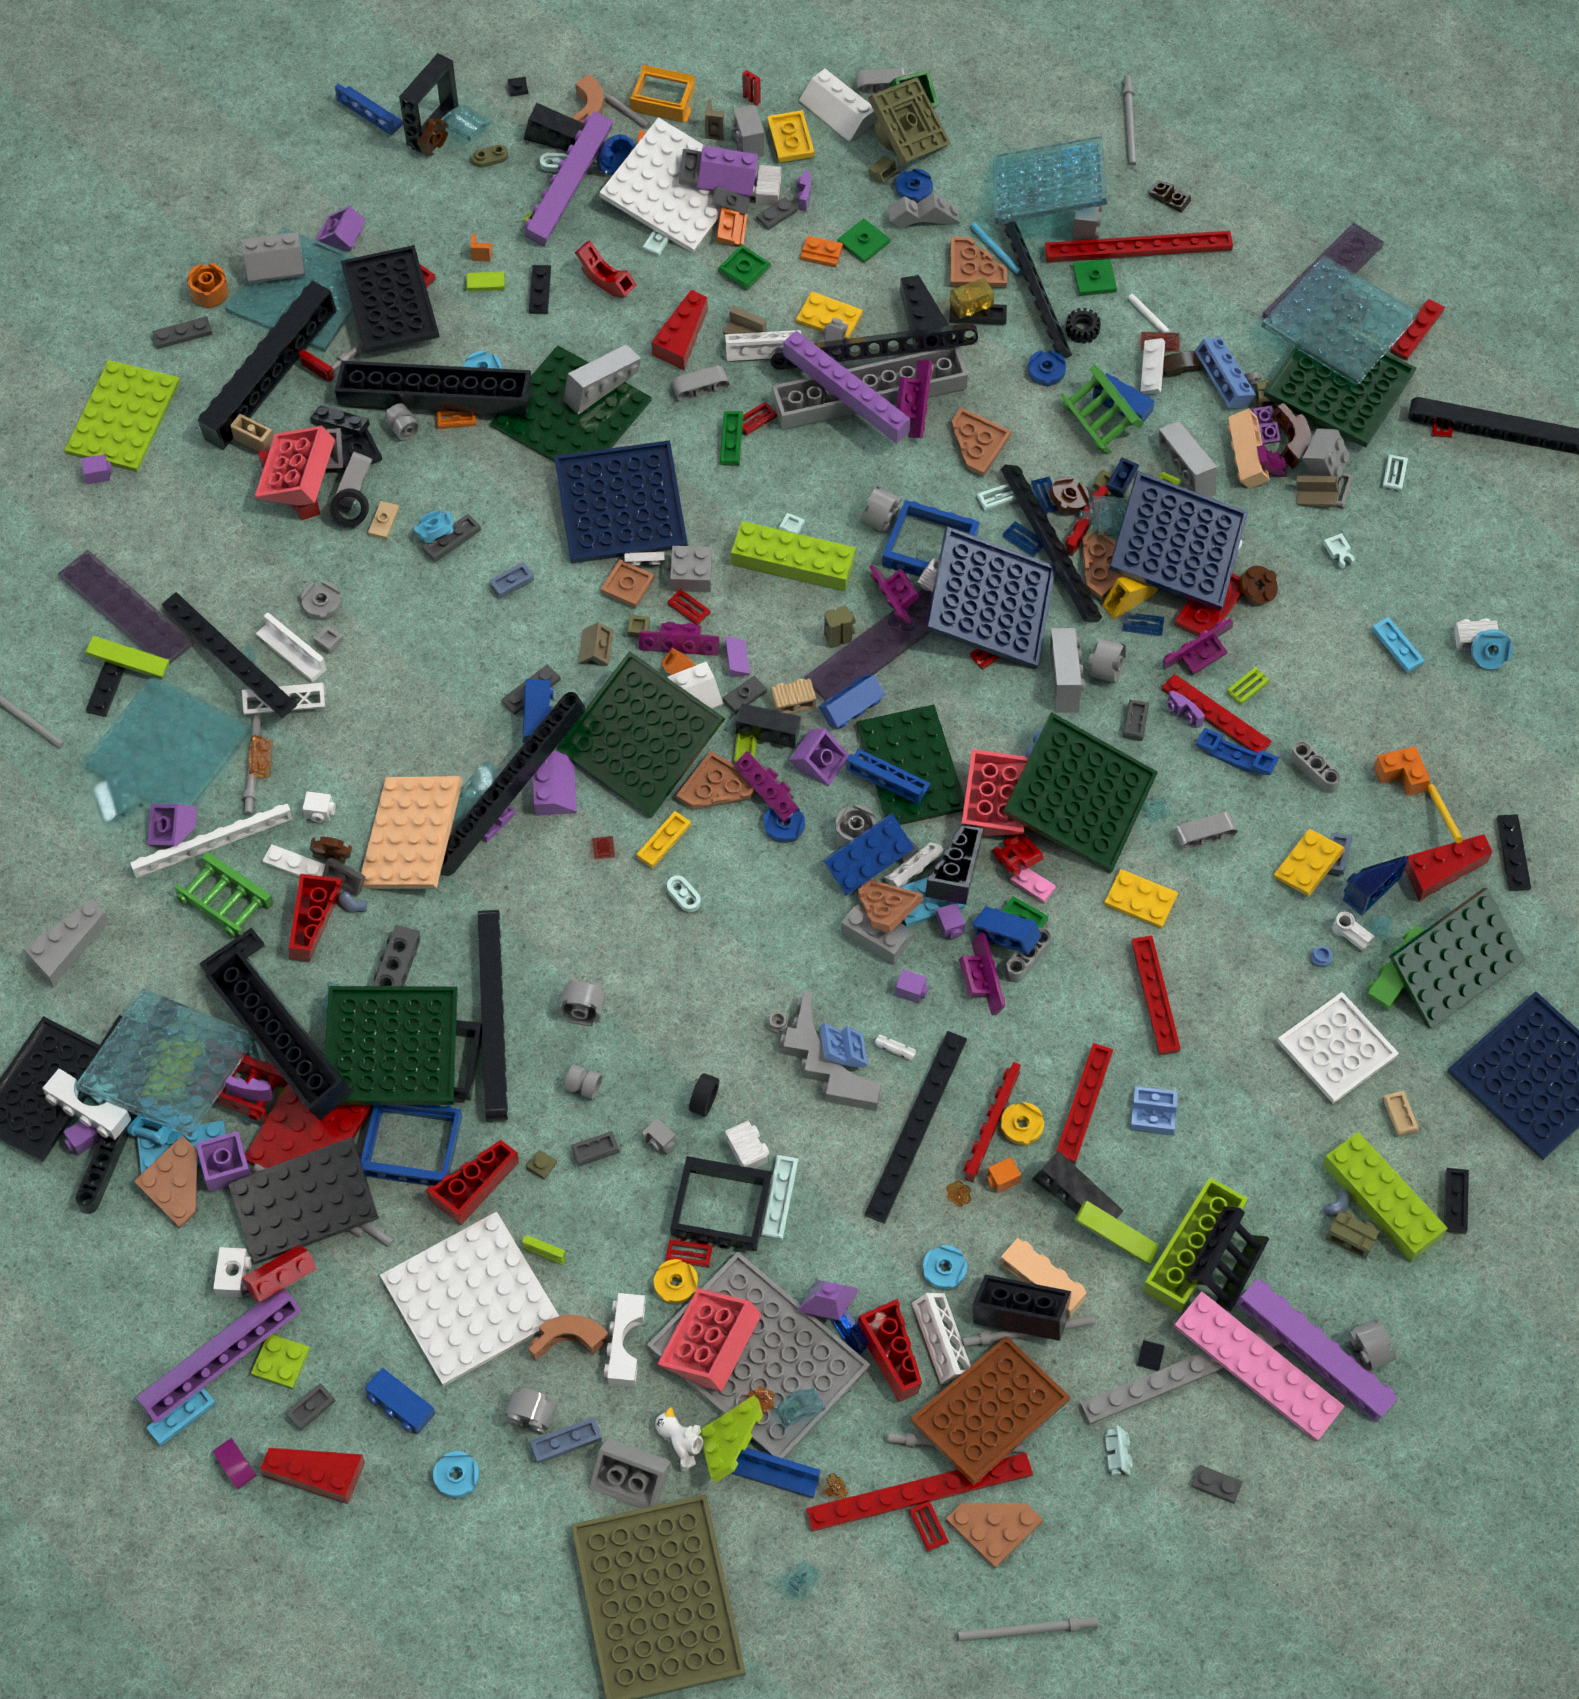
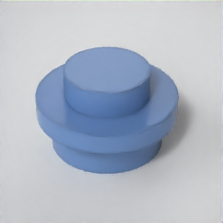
(1321, 956)

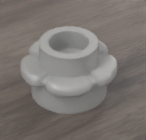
(1253, 377)
(778, 1016)

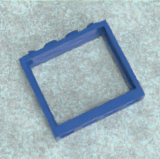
(913, 565)
(408, 1174)

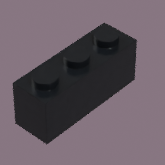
(768, 725)

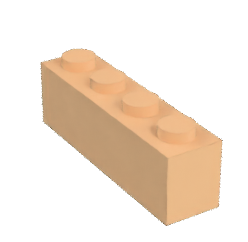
(1246, 437)
(1037, 1269)

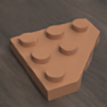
(973, 263)
(978, 440)
(1097, 559)
(714, 783)
(887, 904)
(173, 1181)
(994, 1527)

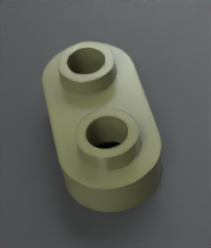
(490, 156)

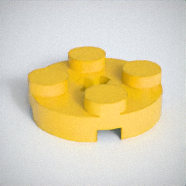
(1020, 1112)
(680, 1270)

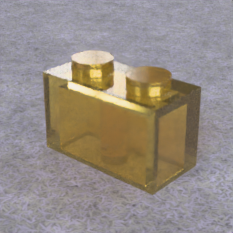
(972, 298)

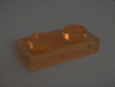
(260, 756)

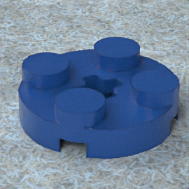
(917, 176)
(1047, 377)
(784, 833)

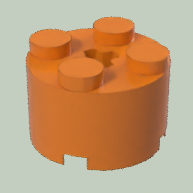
(208, 285)

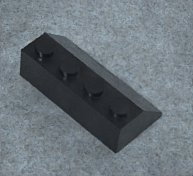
(1021, 1307)

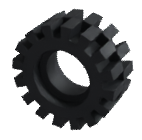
(1083, 334)

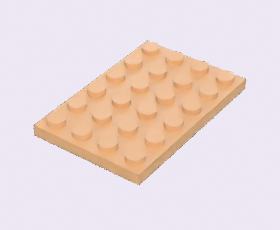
(411, 832)

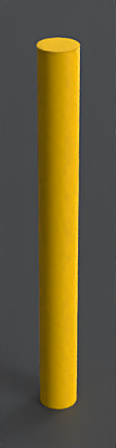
(1445, 814)

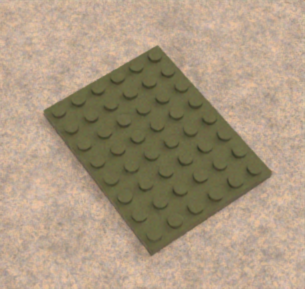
(657, 1599)

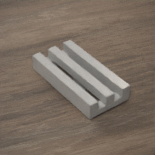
(1341, 503)

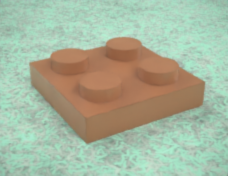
(627, 583)

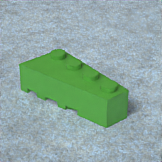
(1389, 985)

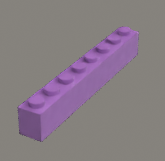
(568, 178)
(846, 387)
(1317, 1350)
(218, 1355)

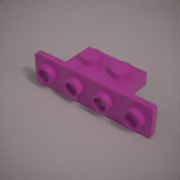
(914, 396)
(898, 590)
(682, 637)
(1202, 651)
(767, 785)
(981, 974)

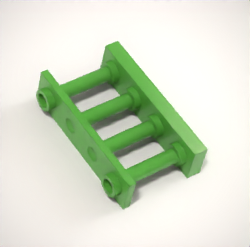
(1118, 406)
(227, 877)

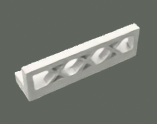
(754, 345)
(291, 648)
(292, 691)
(939, 1337)

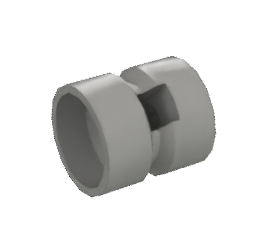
(401, 421)
(584, 1082)

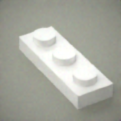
(1152, 366)
(291, 862)
(914, 865)

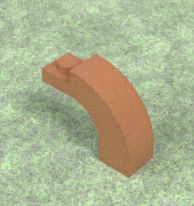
(591, 93)
(569, 1327)

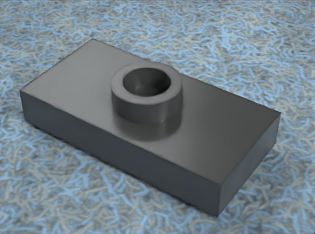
(730, 200)
(745, 694)
(1136, 720)
(595, 1148)

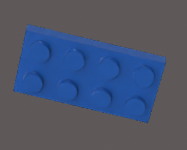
(868, 854)

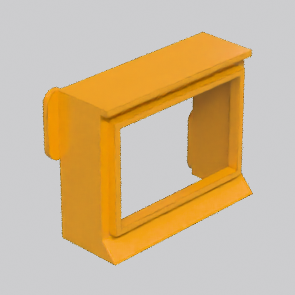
(658, 107)

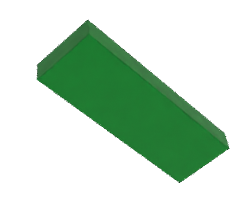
(731, 438)

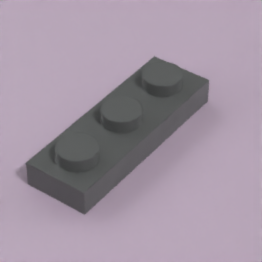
(182, 332)
(462, 531)
(515, 699)

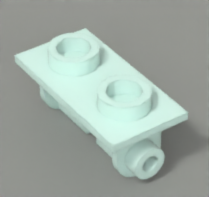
(1118, 1442)

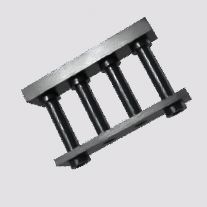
(1212, 1251)

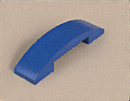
(1235, 755)

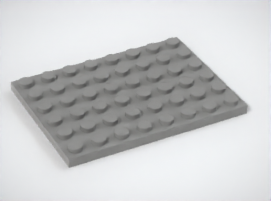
(782, 1354)

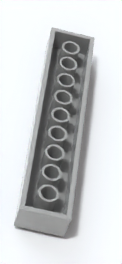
(809, 402)

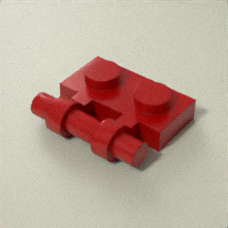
(1022, 849)

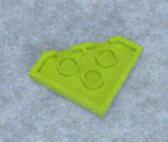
(728, 1436)

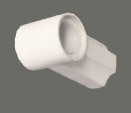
(1353, 932)

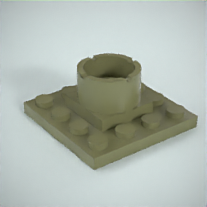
(907, 121)

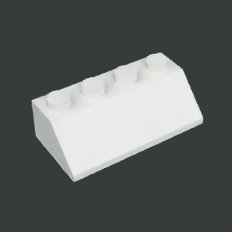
(838, 105)
(700, 683)

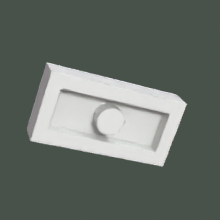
(652, 557)

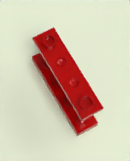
(257, 1070)

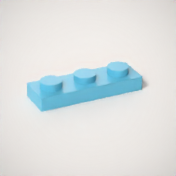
(1398, 645)
(181, 1417)

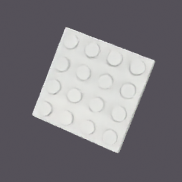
(1337, 1047)

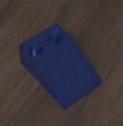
(1372, 883)

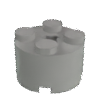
(880, 509)
(1107, 660)
(852, 822)
(582, 1002)
(1373, 1344)
(530, 1409)

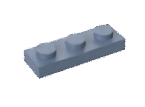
(565, 1440)

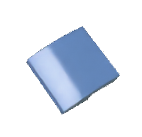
(843, 1046)
(1154, 1110)

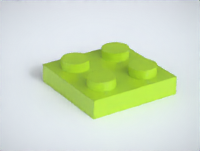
(280, 1361)

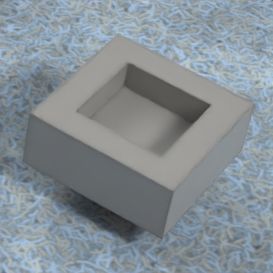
(328, 639)

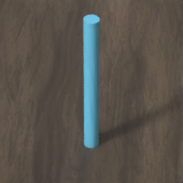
(996, 249)

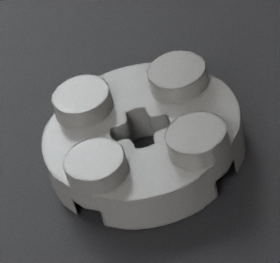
(321, 610)

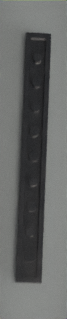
(1037, 289)
(1054, 548)
(229, 655)
(915, 1127)

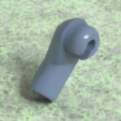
(350, 904)
(1340, 1205)

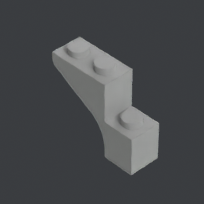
(931, 210)

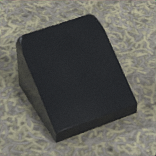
(1150, 1355)

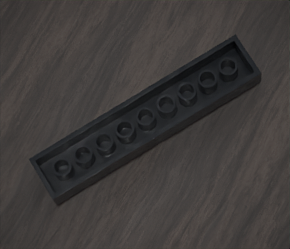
(268, 363)
(434, 387)
(279, 1034)

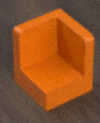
(480, 251)
(676, 662)

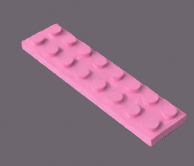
(1259, 1366)

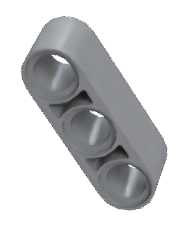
(877, 79)
(700, 382)
(354, 476)
(1313, 758)
(1205, 829)
(1025, 963)

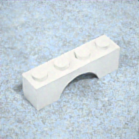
(106, 1118)
(622, 1366)

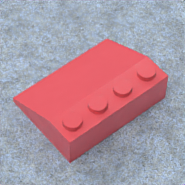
(295, 466)
(988, 790)
(710, 1338)

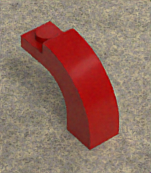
(613, 281)

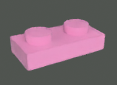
(1033, 884)

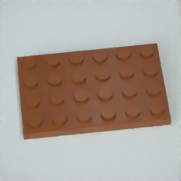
(990, 1410)

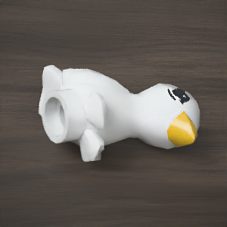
(684, 1439)

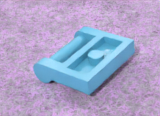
(161, 1136)

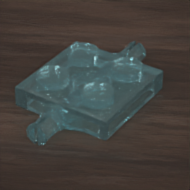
(1105, 514)

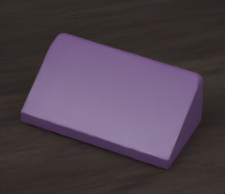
(737, 657)

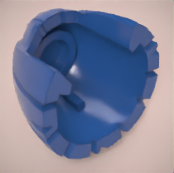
(614, 152)

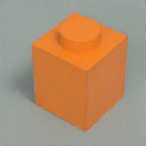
(1003, 1175)

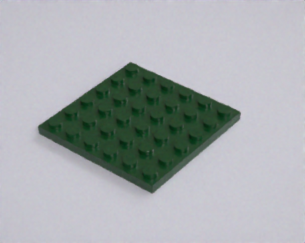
(1336, 402)
(555, 428)
(640, 733)
(1080, 792)
(394, 1043)

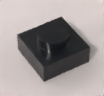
(518, 86)

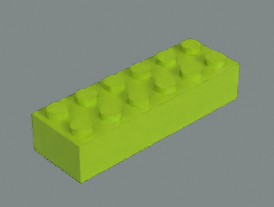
(793, 556)
(1384, 1196)
(1168, 1276)

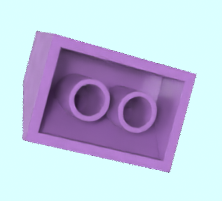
(727, 170)
(555, 786)

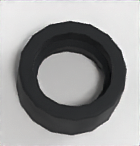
(338, 518)
(704, 1094)

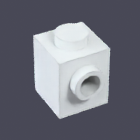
(318, 807)

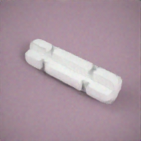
(895, 1047)

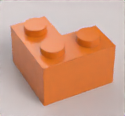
(1406, 766)

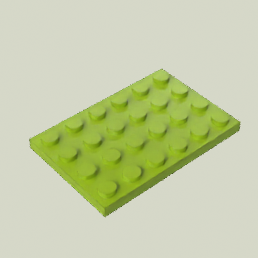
(123, 415)

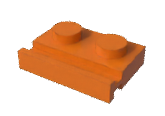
(731, 227)
(821, 251)

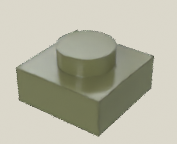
(1102, 479)
(638, 624)
(541, 1164)

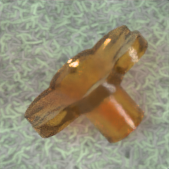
(958, 1193)
(767, 1401)
(836, 1486)

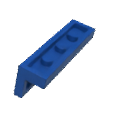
(368, 109)
(885, 778)
(777, 1472)

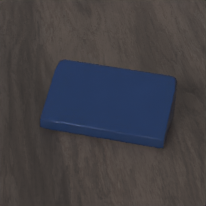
(1122, 477)

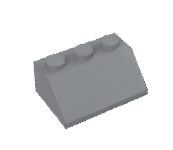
(273, 257)
(884, 944)
(629, 1474)

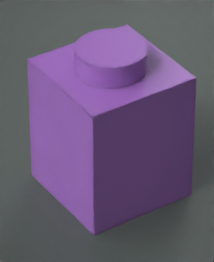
(96, 469)
(950, 921)
(911, 986)
(80, 1137)

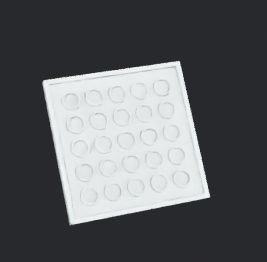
(651, 192)
(469, 1298)

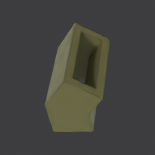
(883, 169)

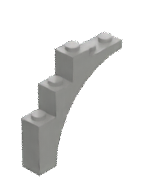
(839, 1084)

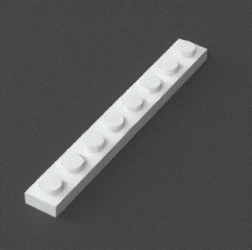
(212, 840)

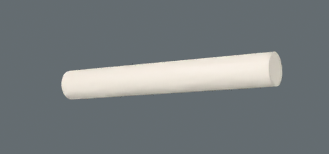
(1148, 314)

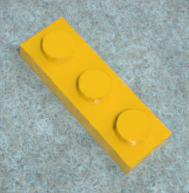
(663, 839)

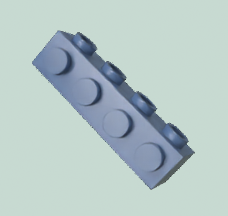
(1225, 373)

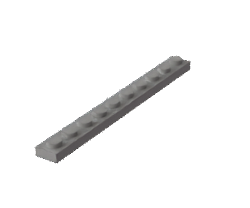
(1158, 1383)

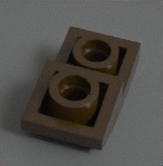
(1165, 193)
(1178, 362)

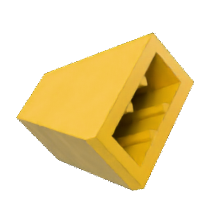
(1126, 595)

